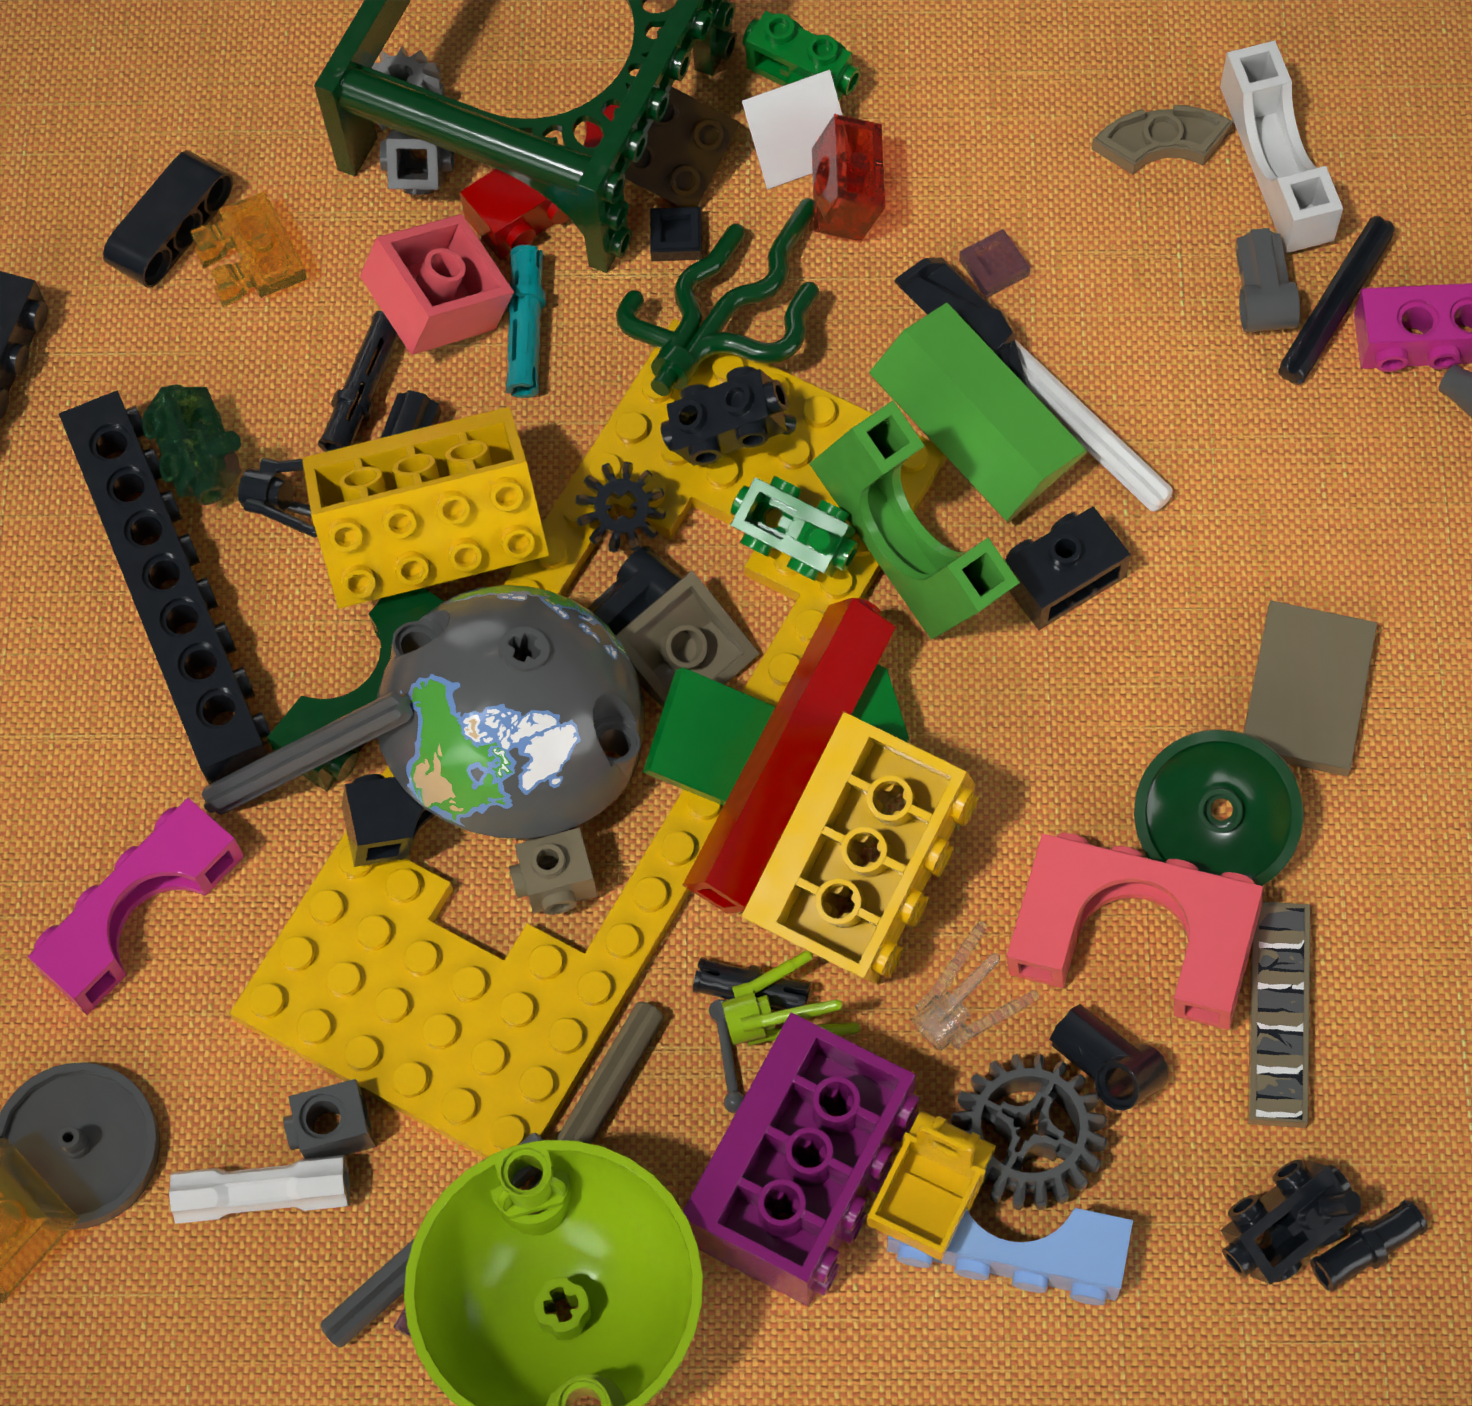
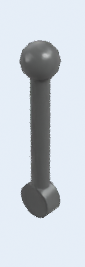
(734, 1097)

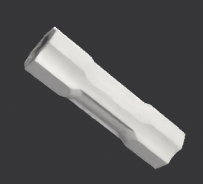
(217, 1192)

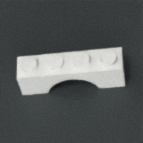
(1294, 189)

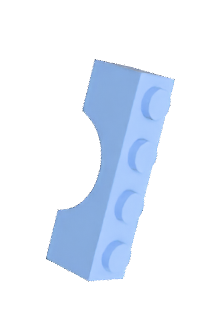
(1079, 1257)

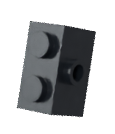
(1066, 566)

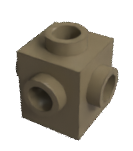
(553, 872)

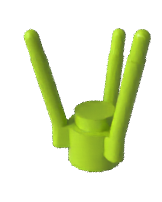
(751, 1017)

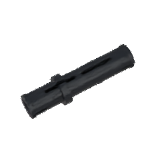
(342, 432)

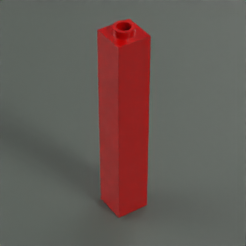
(785, 756)

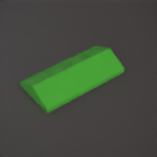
(976, 411)

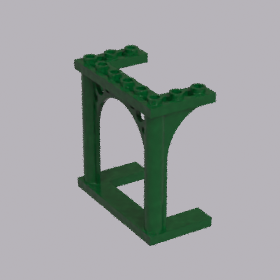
(573, 177)

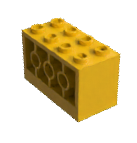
(424, 507)
(833, 825)

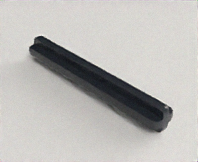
(1336, 300)

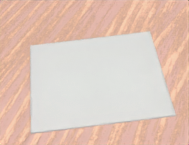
(788, 124)

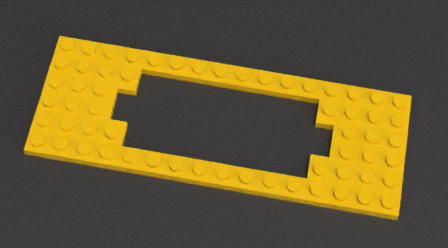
(498, 1043)

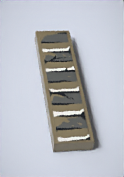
(1279, 1016)

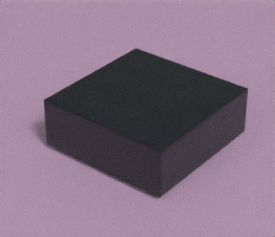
(675, 234)

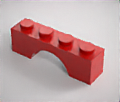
(511, 212)

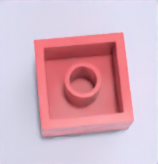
(436, 283)

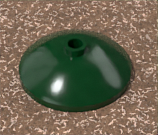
(1178, 796)

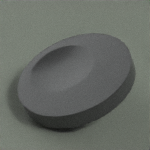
(85, 1137)

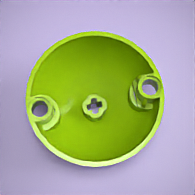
(492, 1274)

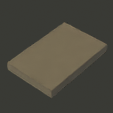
(1310, 686)

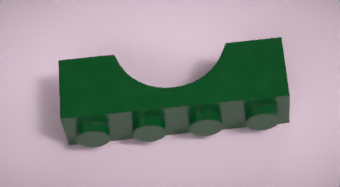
(313, 713)

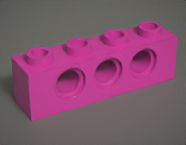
(1432, 309)

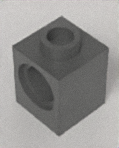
(350, 1135)

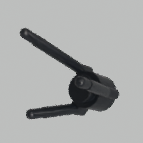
(270, 493)

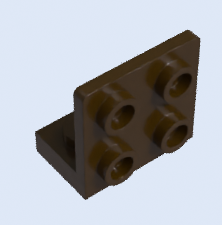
(683, 150)

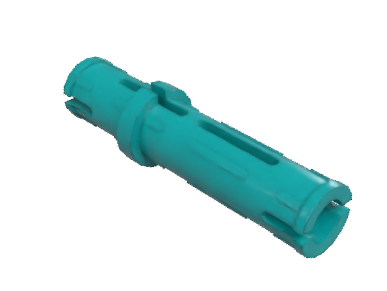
(525, 321)

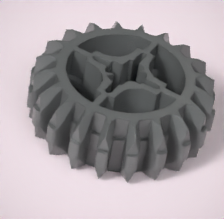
(1010, 1119)

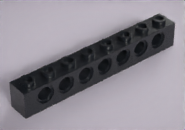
(95, 433)

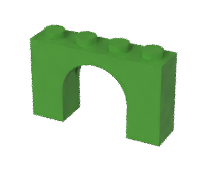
(933, 580)

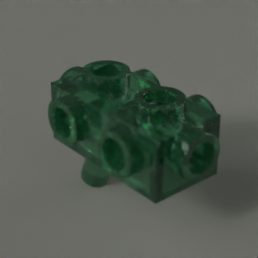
(192, 443)

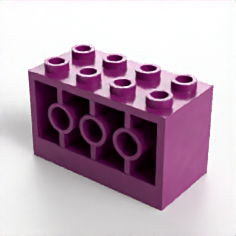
(789, 1124)

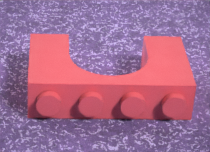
(1079, 878)

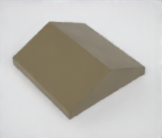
(685, 631)

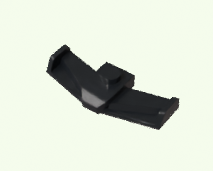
(936, 282)

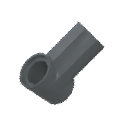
(1266, 294)

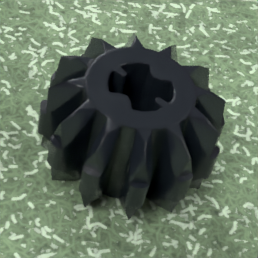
(623, 524)

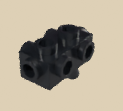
(726, 416)
(1296, 1216)

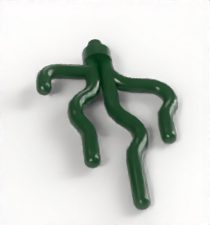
(694, 342)

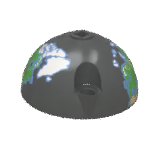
(508, 712)

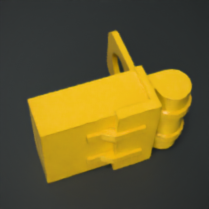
(931, 1185)

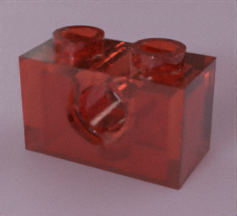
(848, 177)

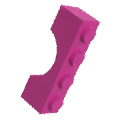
(180, 854)

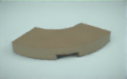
(1161, 134)

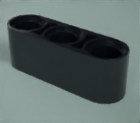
(162, 220)

